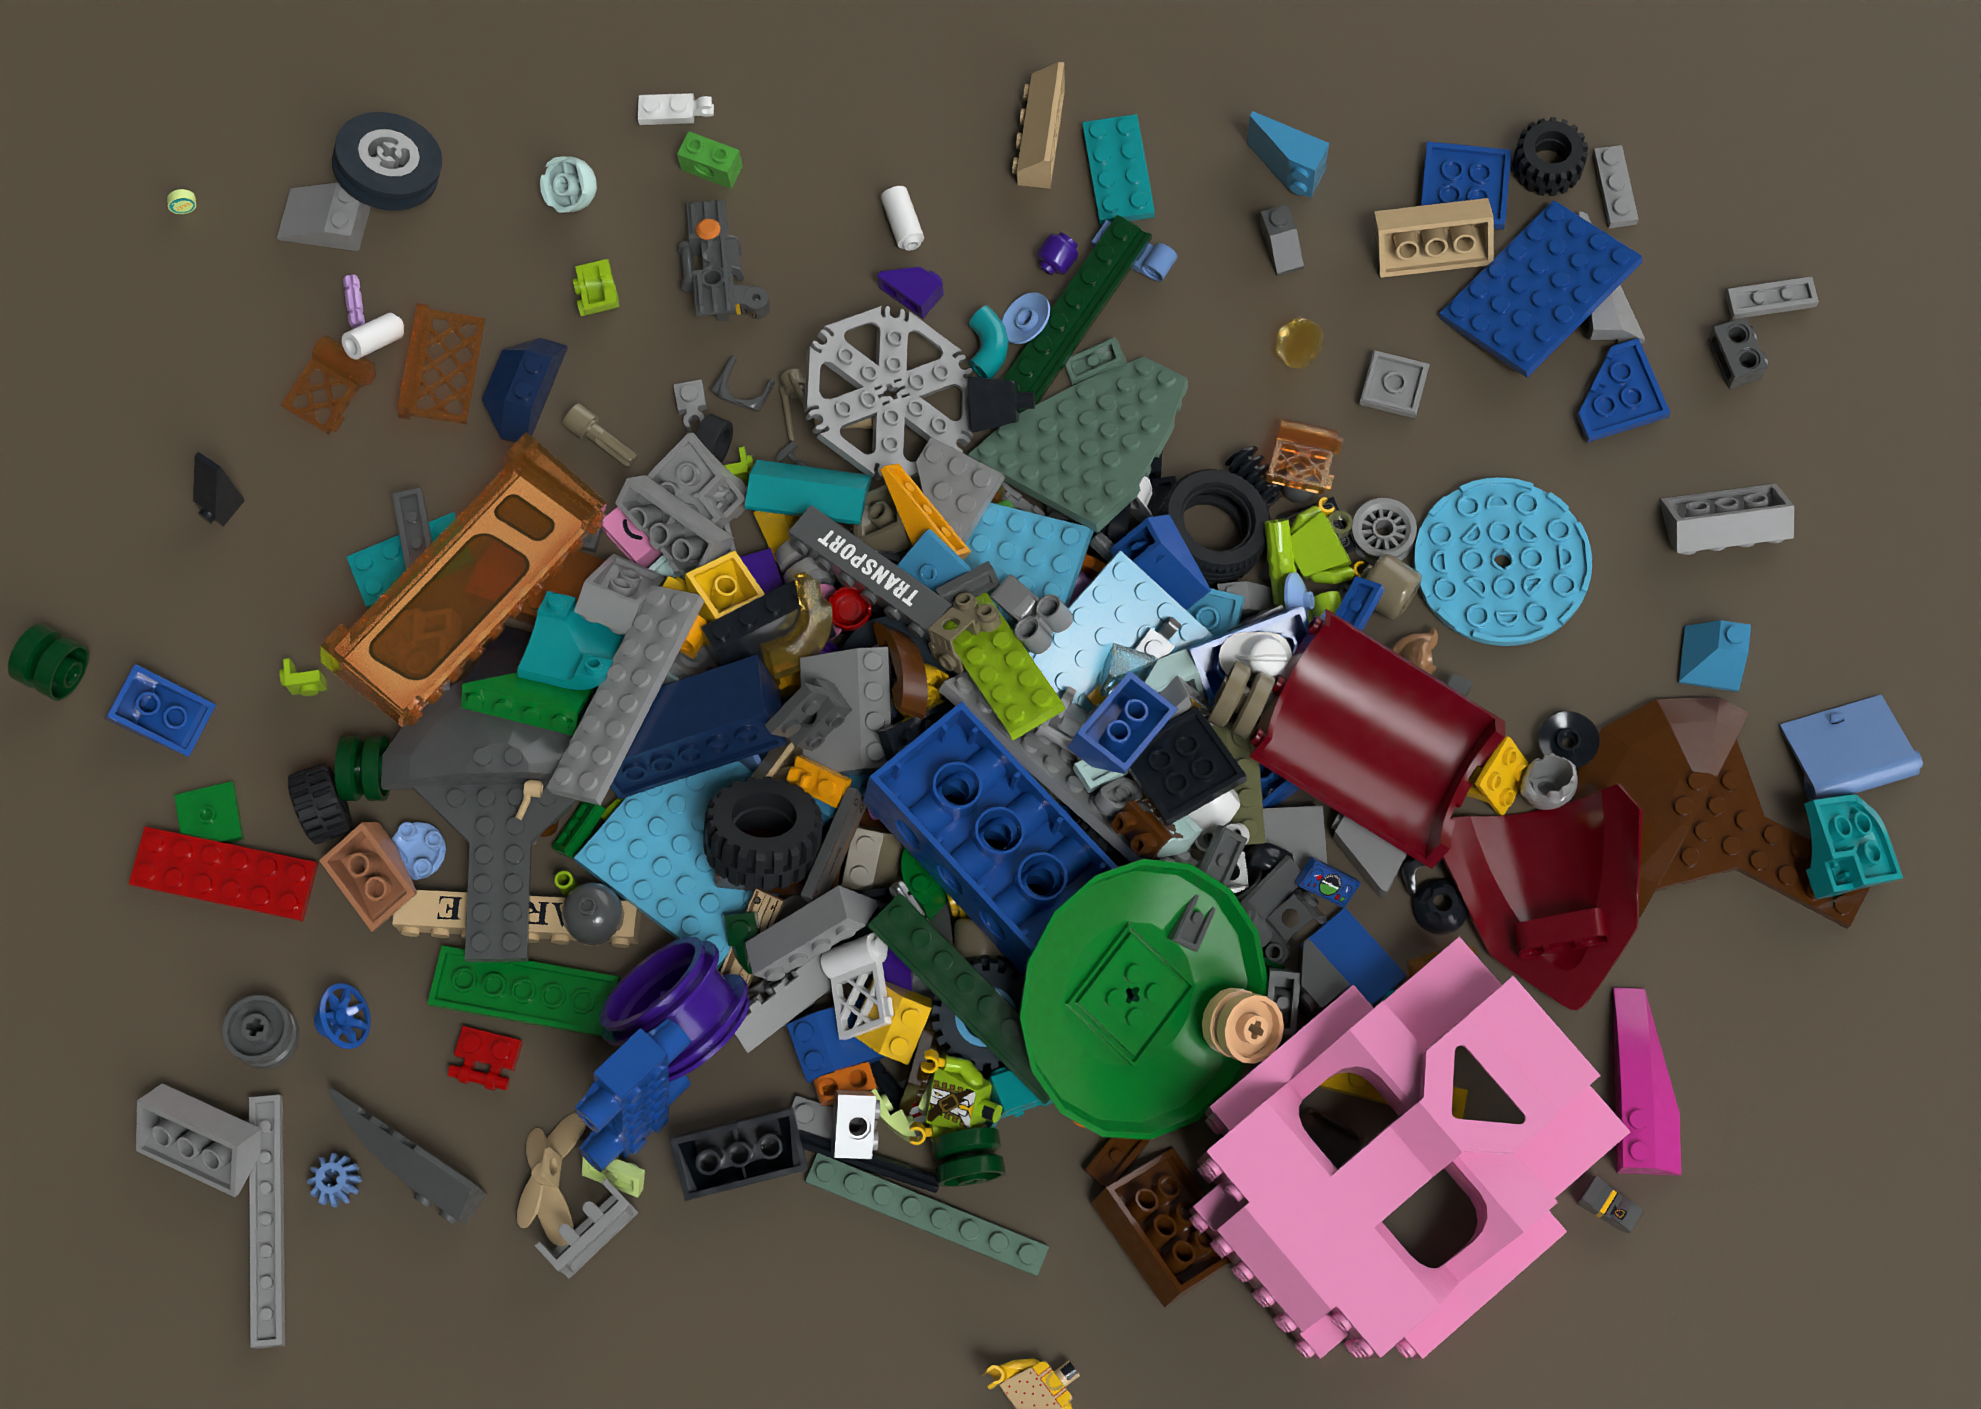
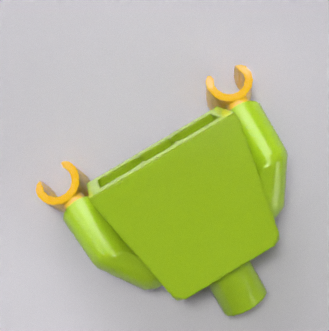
(1319, 549)

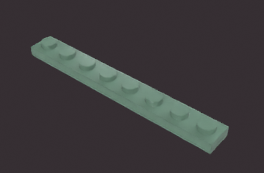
(927, 1215)

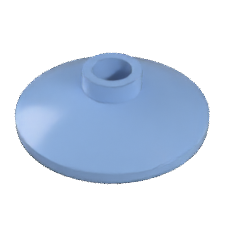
(1026, 317)
(1296, 593)

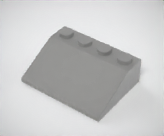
(866, 685)

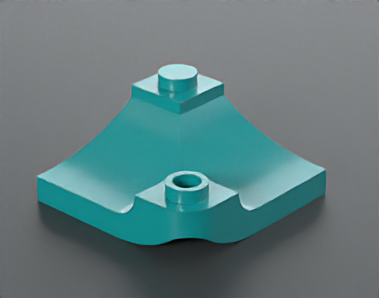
(567, 647)
(1848, 847)

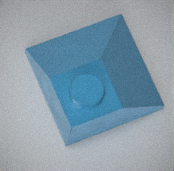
(1714, 654)

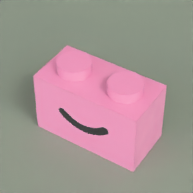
(629, 539)

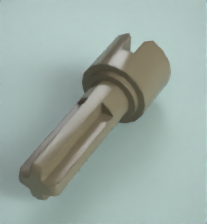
(586, 425)

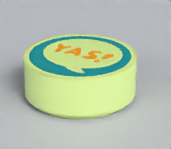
(181, 201)

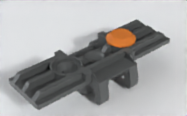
(720, 256)

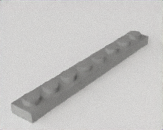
(267, 1226)

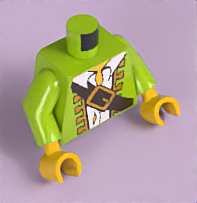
(957, 1098)

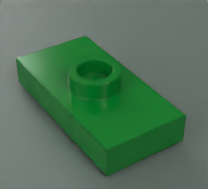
(578, 829)

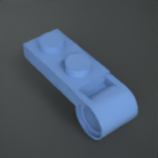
(1154, 260)

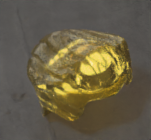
(1299, 342)

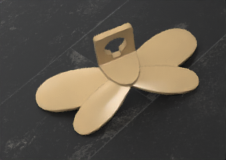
(541, 1192)

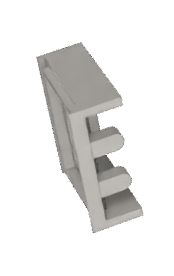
(592, 1234)

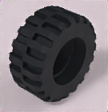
(758, 860)

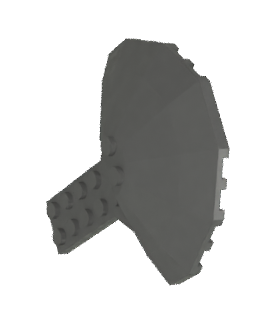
(475, 779)

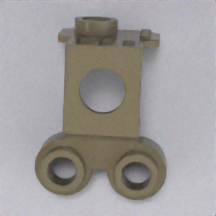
(967, 617)

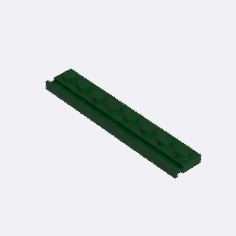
(1079, 307)
(957, 985)

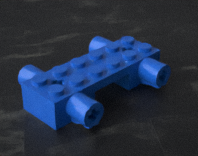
(632, 1094)

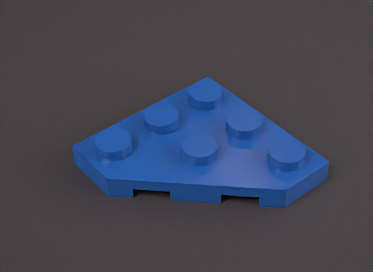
(1622, 394)

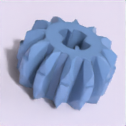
(323, 1180)

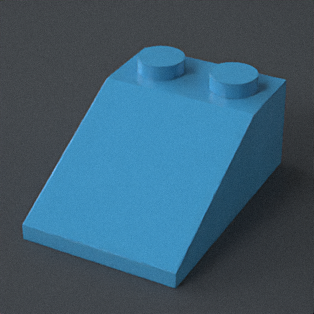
(1289, 153)

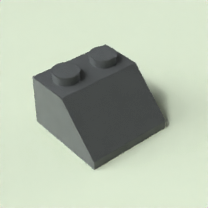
(1319, 981)

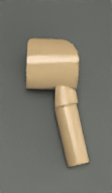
(532, 788)

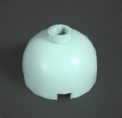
(568, 184)

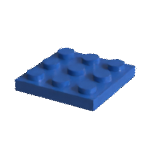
(1466, 174)

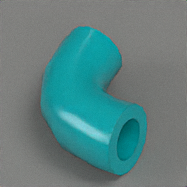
(992, 343)

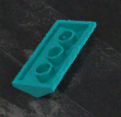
(793, 488)

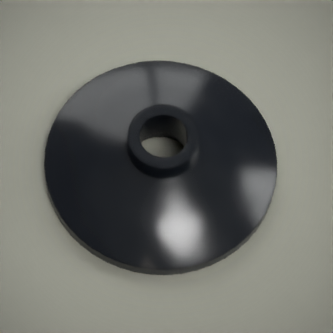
(1572, 727)

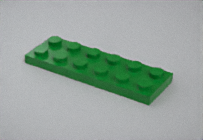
(521, 992)

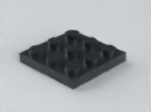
(1185, 767)

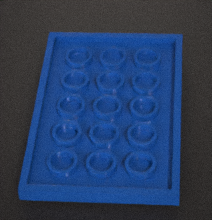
(1540, 288)

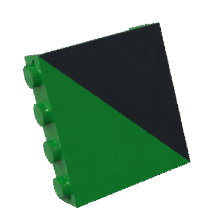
(500, 692)

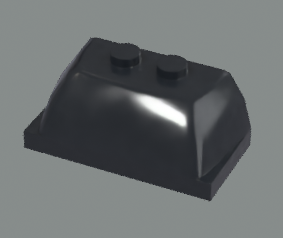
(739, 1153)

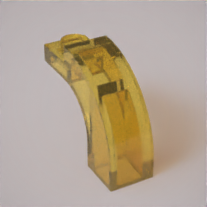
(807, 636)

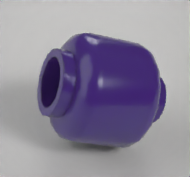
(1057, 254)

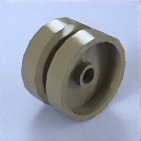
(1243, 700)

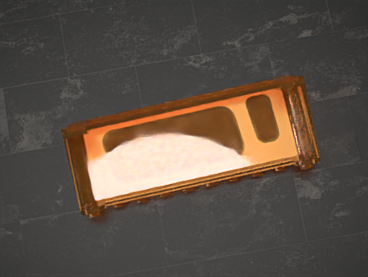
(466, 584)

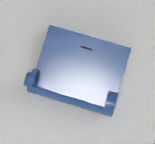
(1851, 749)

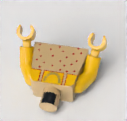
(1034, 1383)

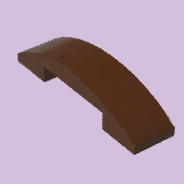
(911, 689)

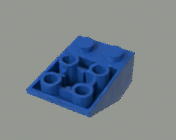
(1165, 558)

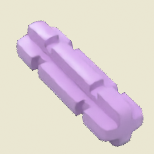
(353, 300)

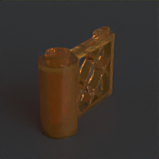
(334, 362)
(1305, 442)

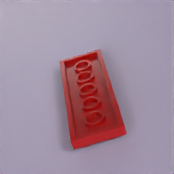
(223, 874)

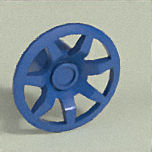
(339, 1017)

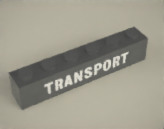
(868, 572)

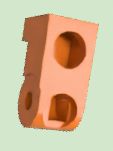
(850, 1078)

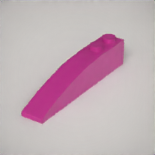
(1643, 1091)

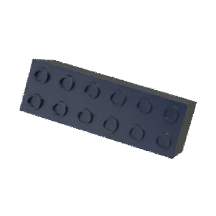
(702, 726)

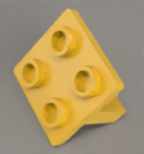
(1499, 777)

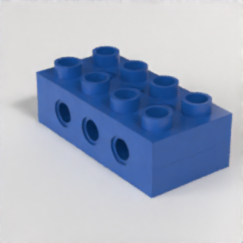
(997, 803)

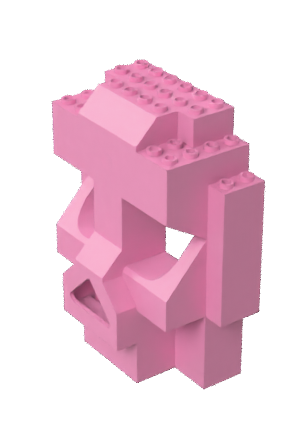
(1316, 1232)

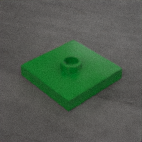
(210, 813)

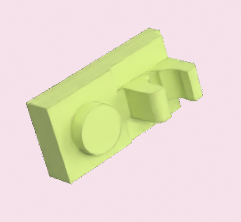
(622, 1175)

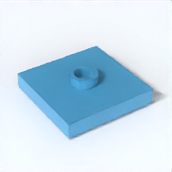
(933, 562)

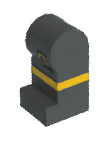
(749, 301)
(1610, 1205)

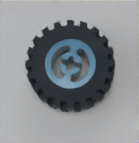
(955, 1035)

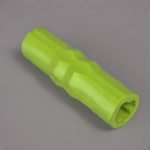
(1279, 556)

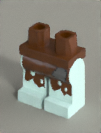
(1150, 834)

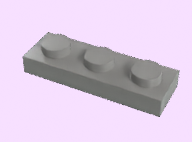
(1615, 186)
(1772, 297)

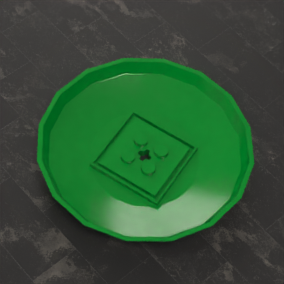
(1142, 1060)

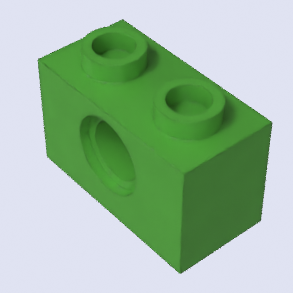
(710, 160)

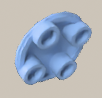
(420, 848)

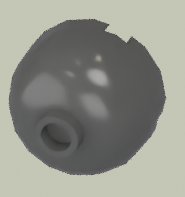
(592, 913)

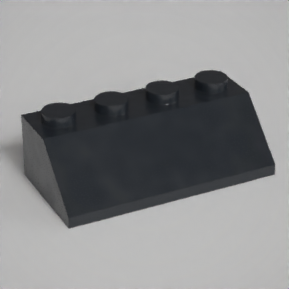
(760, 621)

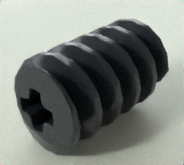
(1249, 468)

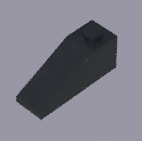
(214, 491)

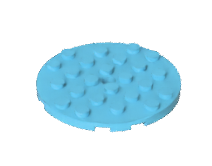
(1477, 596)

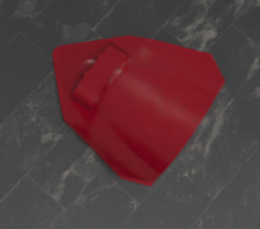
(1554, 889)

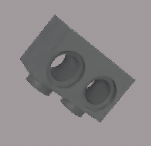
(1730, 353)

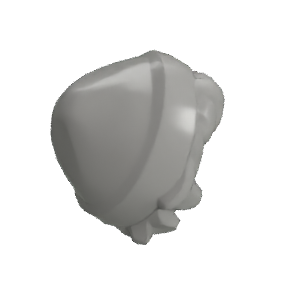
(1549, 782)

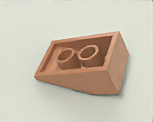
(370, 873)

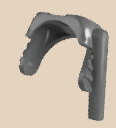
(722, 389)

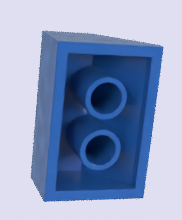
(1122, 726)

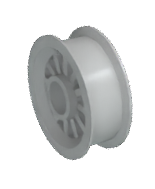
(1382, 507)

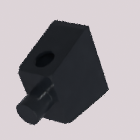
(996, 402)

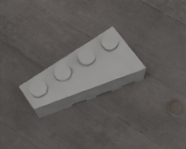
(780, 1001)

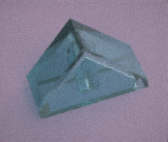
(1120, 662)

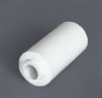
(902, 218)
(372, 335)

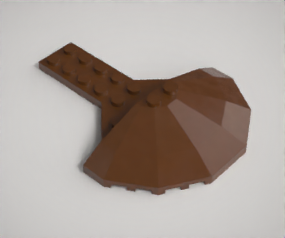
(1701, 803)

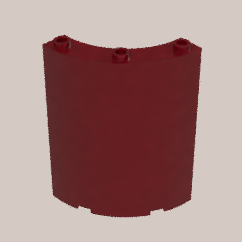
(1374, 737)

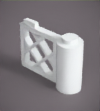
(853, 962)

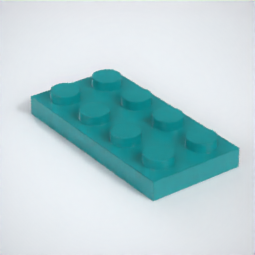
(1118, 169)
(384, 562)

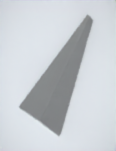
(1614, 316)

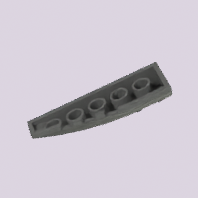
(413, 1165)

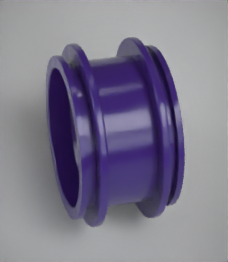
(685, 988)

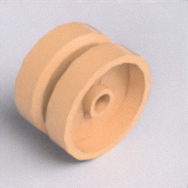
(1242, 1025)

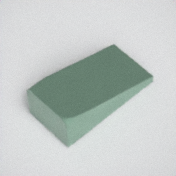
(1095, 360)

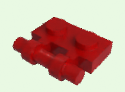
(487, 1049)

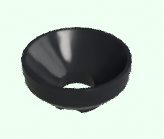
(1432, 919)

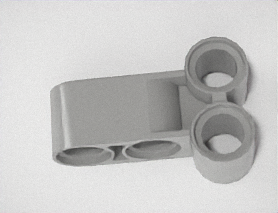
(1034, 616)

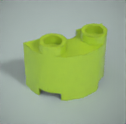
(595, 287)

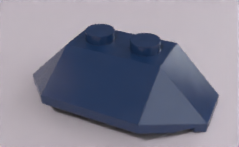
(522, 386)

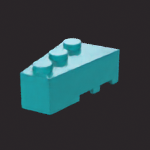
(1011, 1095)

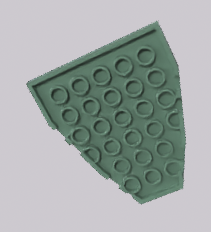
(1090, 441)

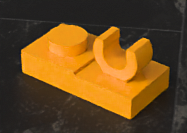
(818, 780)

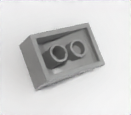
(324, 217)
(616, 593)

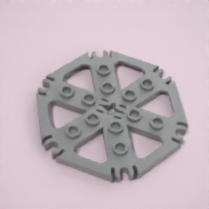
(866, 402)

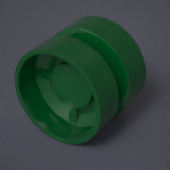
(48, 662)

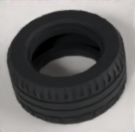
(1234, 497)

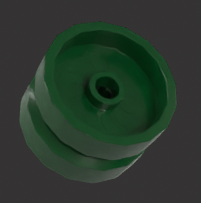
(360, 768)
(968, 1157)

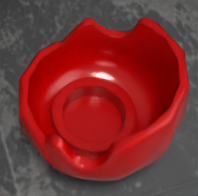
(849, 609)

